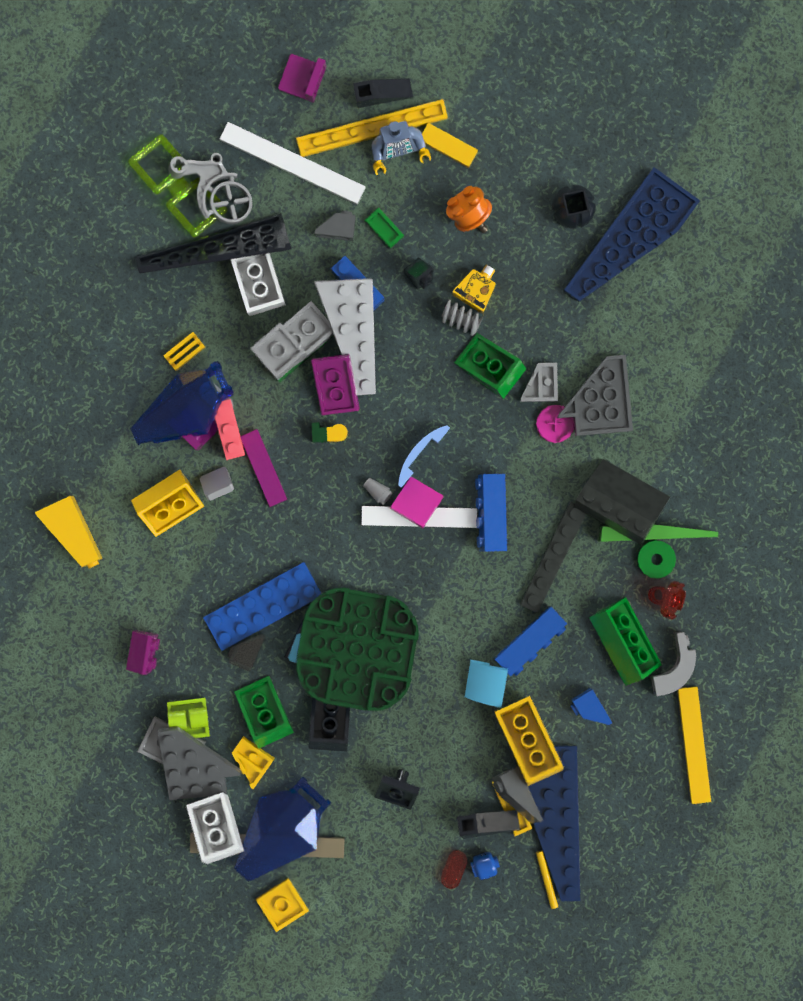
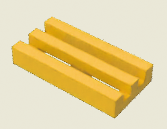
(186, 349)

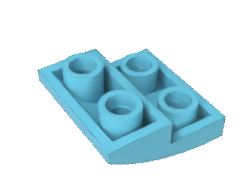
(486, 683)

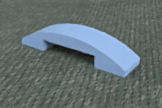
(436, 436)

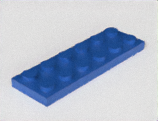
(262, 606)

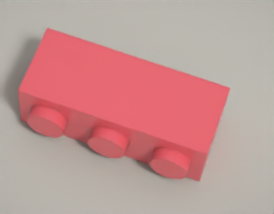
(228, 430)

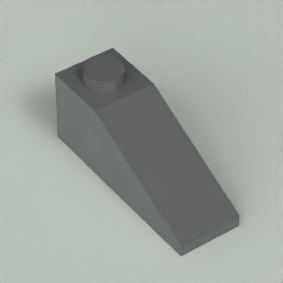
(515, 791)

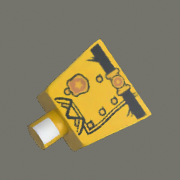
(476, 289)

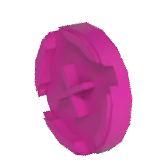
(551, 428)

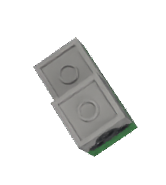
(294, 341)

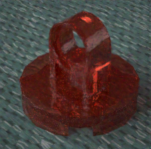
(672, 598)

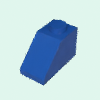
(590, 707)

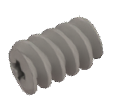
(461, 317)

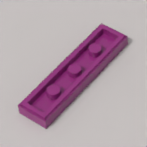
(263, 468)

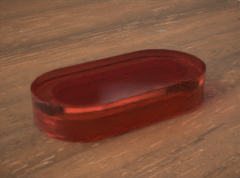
(454, 869)

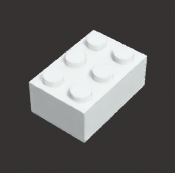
(258, 283)
(215, 828)

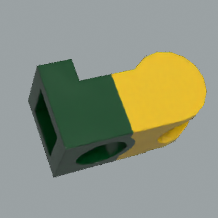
(328, 434)

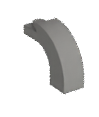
(680, 672)

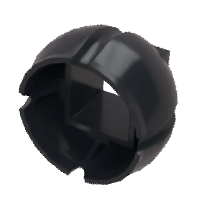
(575, 219)

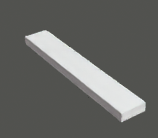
(440, 518)

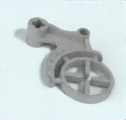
(210, 173)

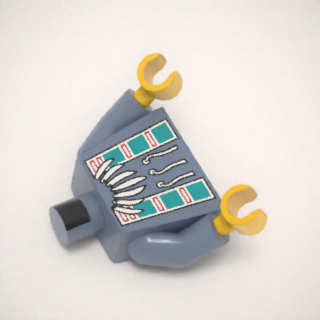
(395, 141)

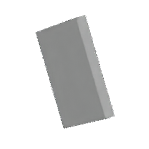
(150, 745)

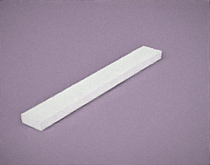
(292, 163)

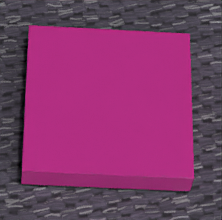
(416, 502)

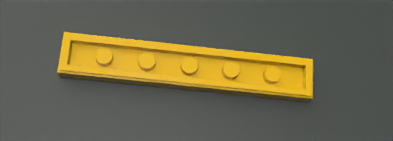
(694, 745)

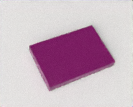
(335, 384)

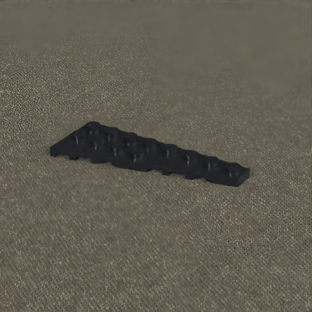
(247, 240)

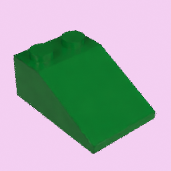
(491, 365)
(263, 712)

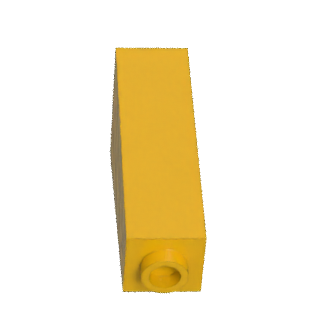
(71, 530)

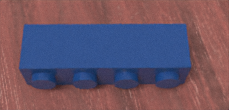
(492, 512)
(530, 641)

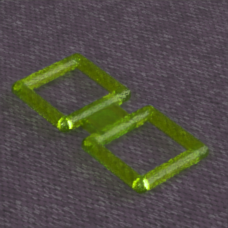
(177, 187)

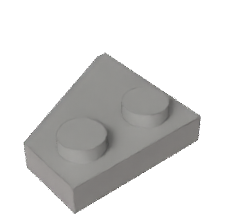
(542, 384)

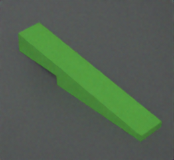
(656, 532)

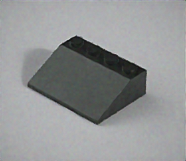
(621, 501)

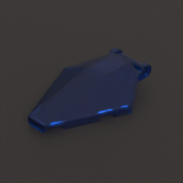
(183, 407)
(281, 830)

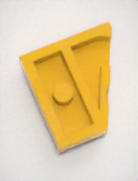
(252, 760)

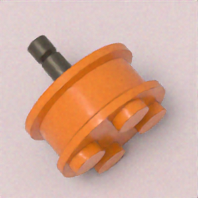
(469, 209)

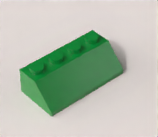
(625, 641)

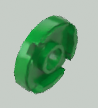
(667, 555)

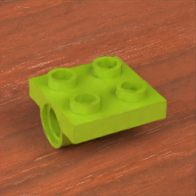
(189, 716)

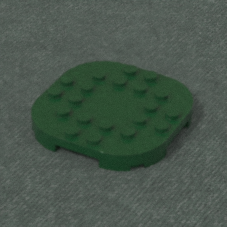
(356, 649)

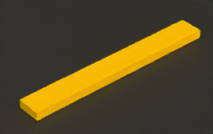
(369, 128)

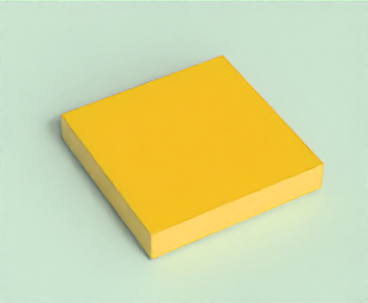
(282, 904)

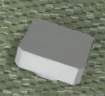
(216, 483)

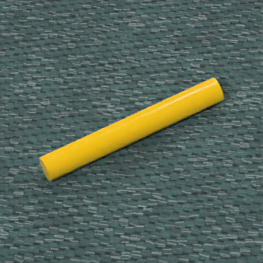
(547, 880)

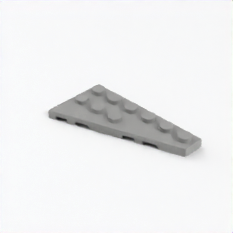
(352, 323)

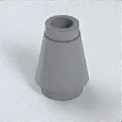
(378, 491)

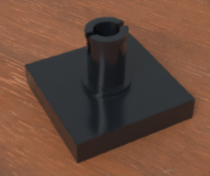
(397, 790)

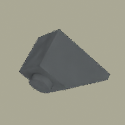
(339, 227)

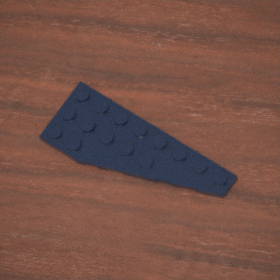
(644, 223)
(559, 831)

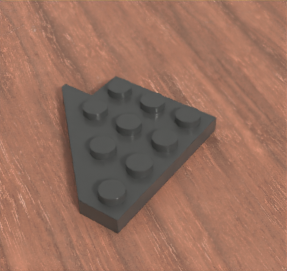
(602, 401)
(191, 766)

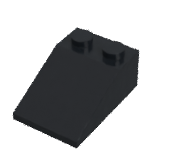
(329, 727)

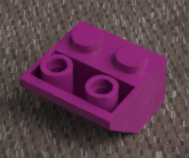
(142, 652)

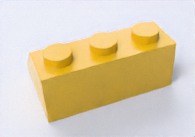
(167, 503)

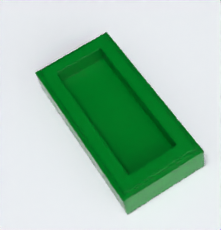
(384, 228)

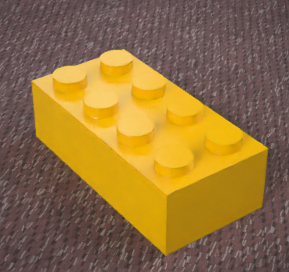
(529, 741)

